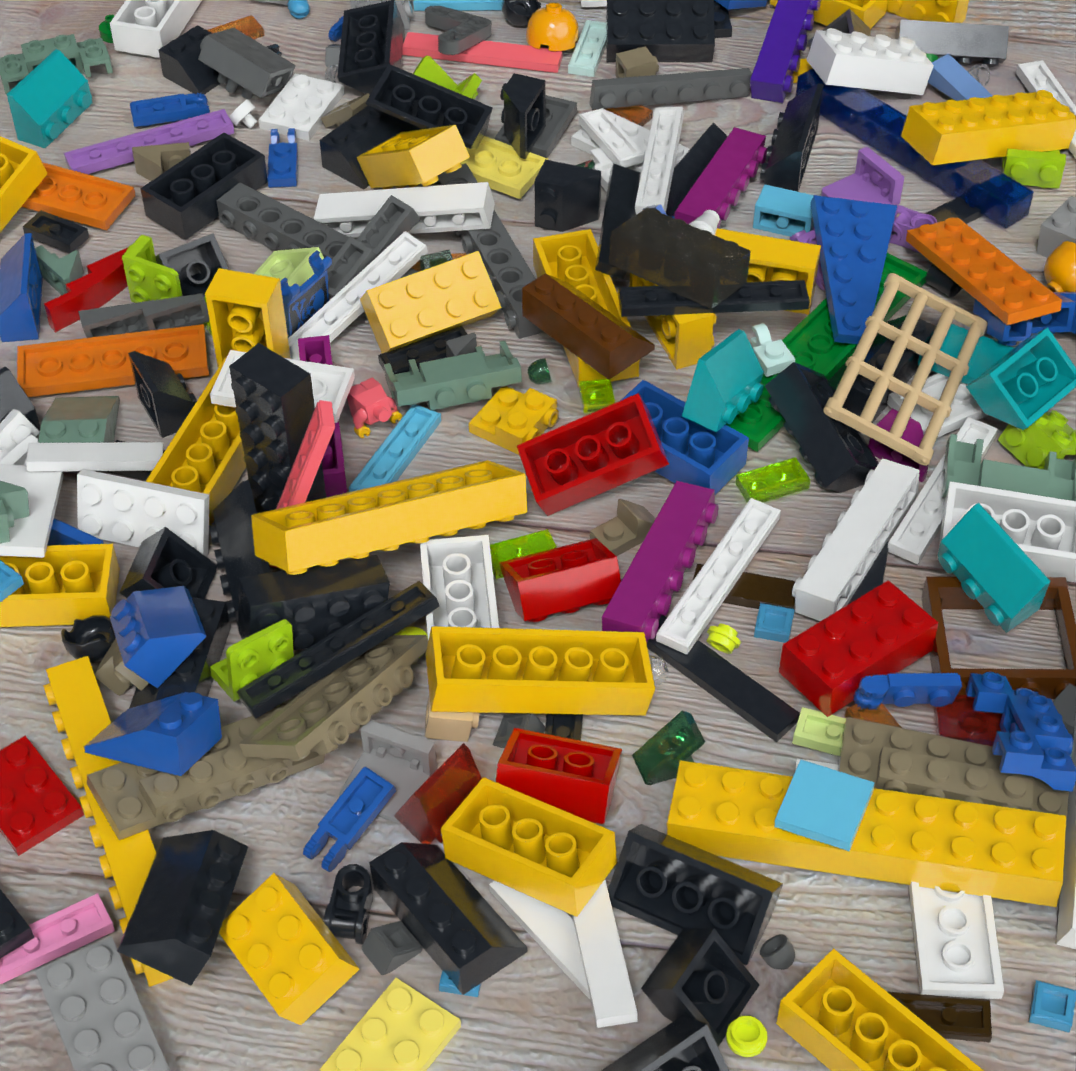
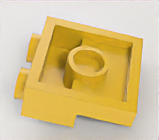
(514, 417)

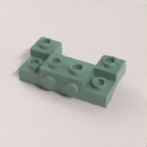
(80, 54)
(454, 379)
(964, 466)

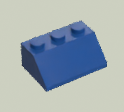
(20, 292)
(156, 631)

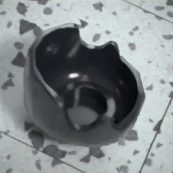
(519, 11)
(89, 638)

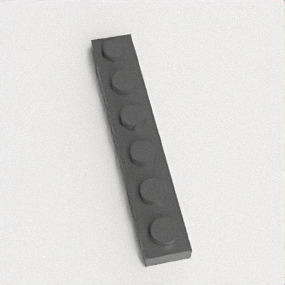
(670, 88)

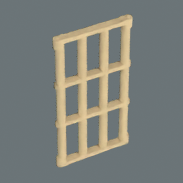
(885, 380)

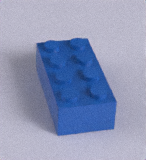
(692, 450)

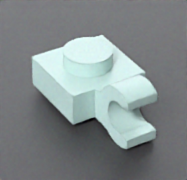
(771, 355)

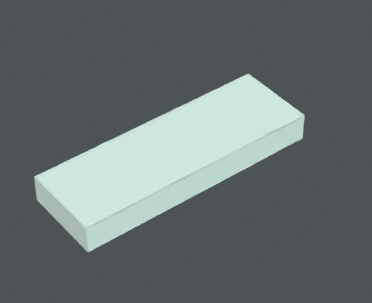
(588, 49)

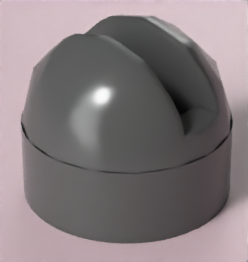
(778, 952)

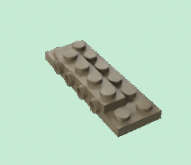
(338, 702)
(940, 768)
(144, 798)

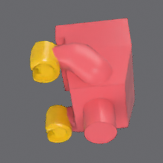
(369, 405)

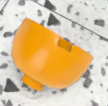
(552, 27)
(1061, 268)

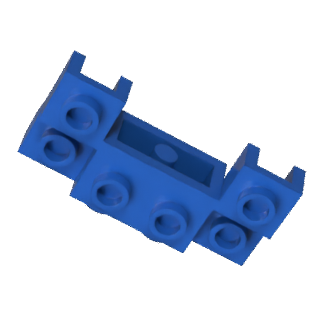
(1009, 334)
(1032, 731)

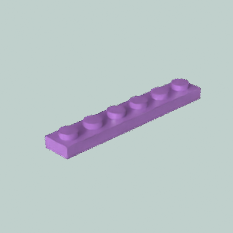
(119, 150)

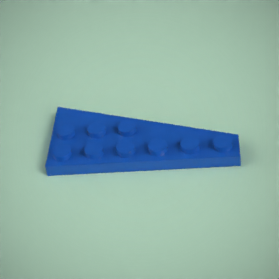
(852, 259)

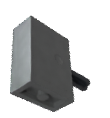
(245, 63)

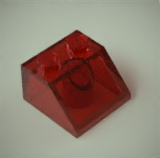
(439, 796)

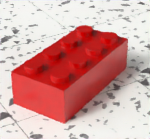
(592, 455)
(865, 638)

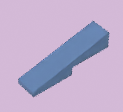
(954, 80)

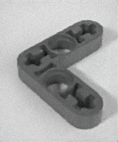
(462, 28)

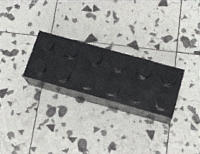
(273, 415)

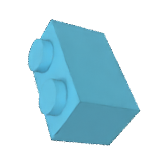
(783, 211)

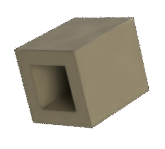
(636, 63)

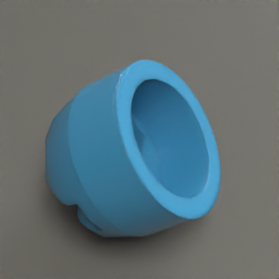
(298, 8)

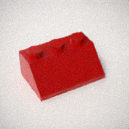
(561, 579)
(561, 772)

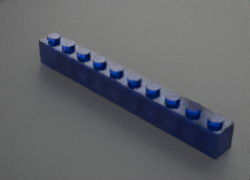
(881, 127)

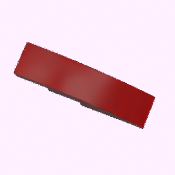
(101, 284)

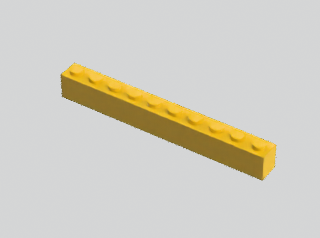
(83, 718)

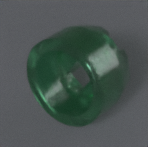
(539, 372)

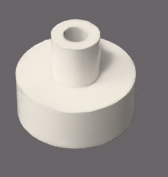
(243, 113)

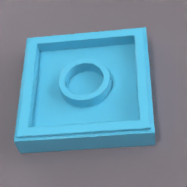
(824, 805)

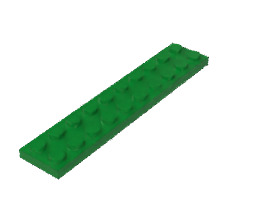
(815, 348)

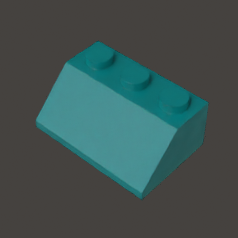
(48, 100)
(1025, 381)
(724, 383)
(993, 569)

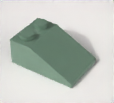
(80, 420)

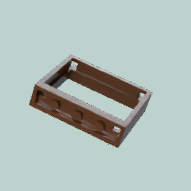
(948, 594)

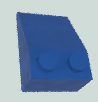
(162, 734)

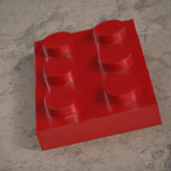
(32, 798)

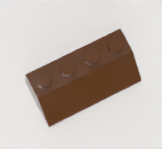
(582, 326)

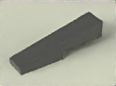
(357, 253)
(145, 316)

